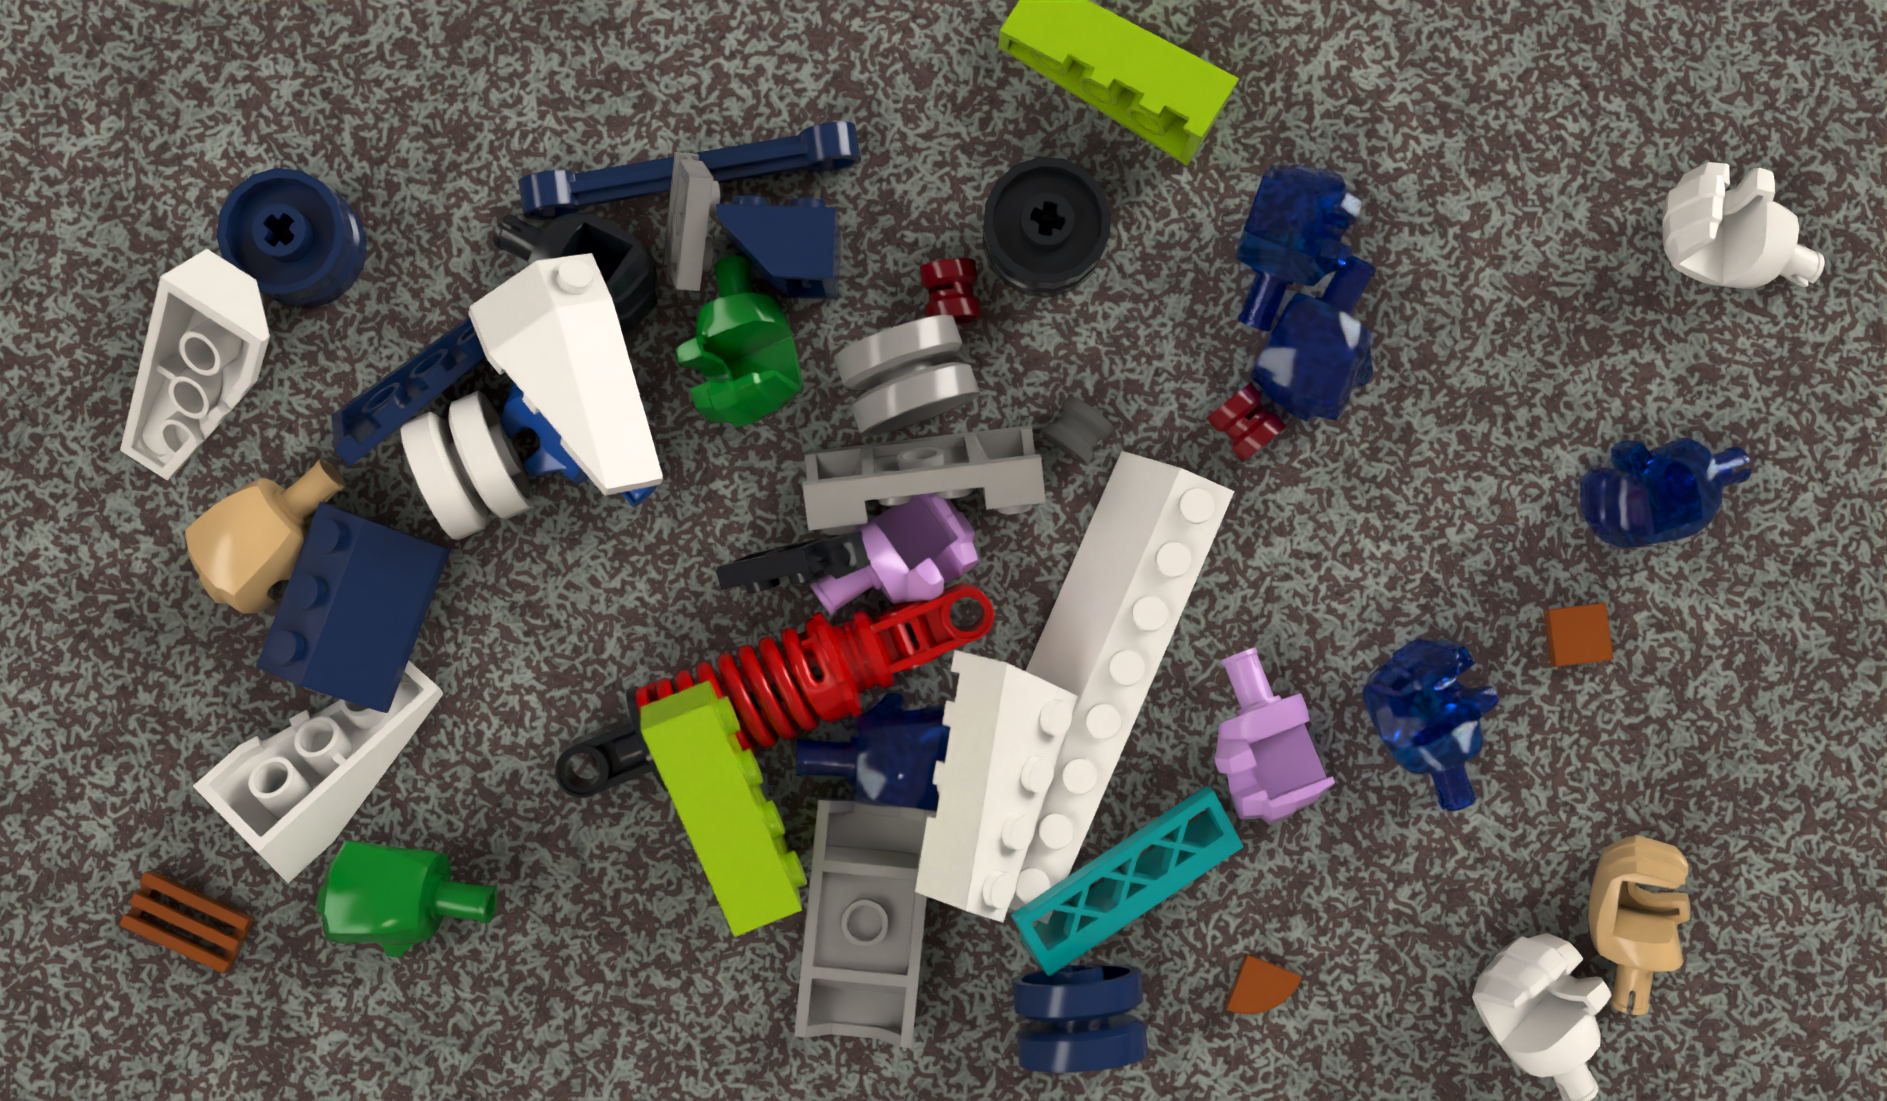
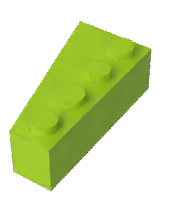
(724, 807)

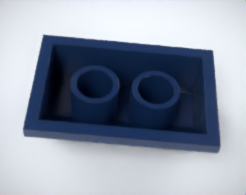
(353, 608)

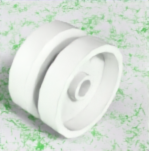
(466, 466)

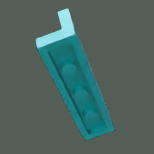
(1128, 890)

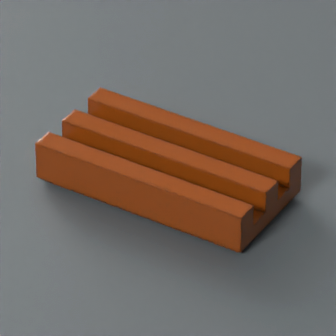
(143, 902)

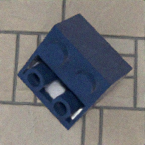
(788, 245)

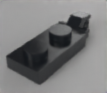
(799, 561)

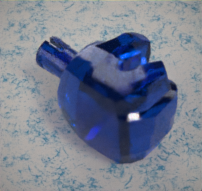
(1293, 235)
(1319, 349)
(1658, 492)
(1429, 716)
(887, 758)

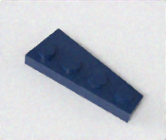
(404, 392)

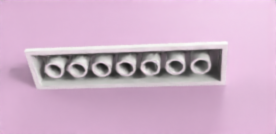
(1111, 639)

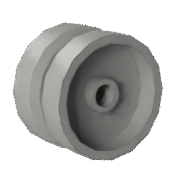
(906, 375)

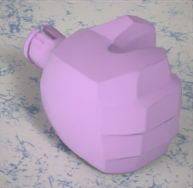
(910, 553)
(1267, 747)

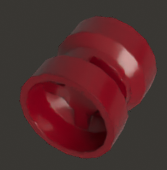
(951, 289)
(1246, 422)

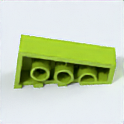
(1121, 71)

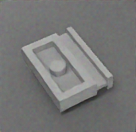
(690, 205)

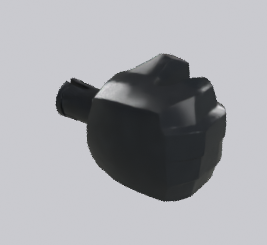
(621, 257)

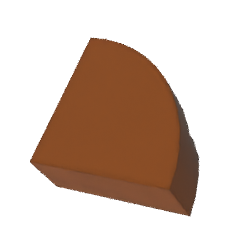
(1260, 986)

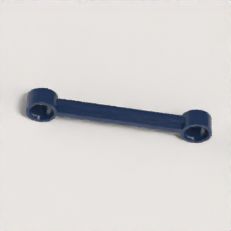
(815, 149)

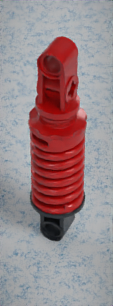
(786, 688)

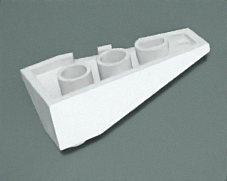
(567, 354)
(195, 361)
(311, 778)

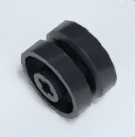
(1050, 194)

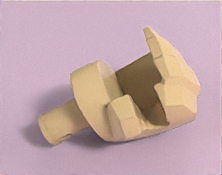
(257, 536)
(1636, 925)

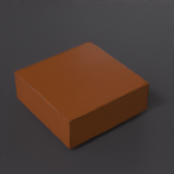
(1578, 634)

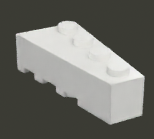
(991, 783)

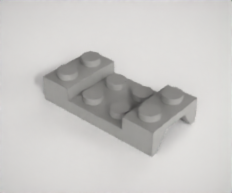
(947, 465)
(863, 923)

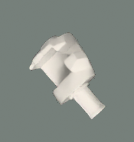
(1734, 234)
(1543, 1012)

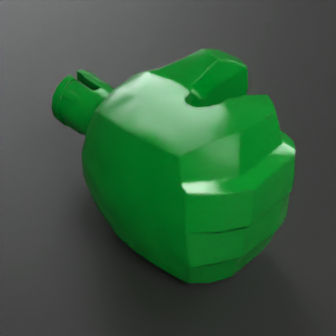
(741, 351)
(395, 896)

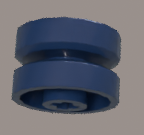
(292, 237)
(1080, 1018)

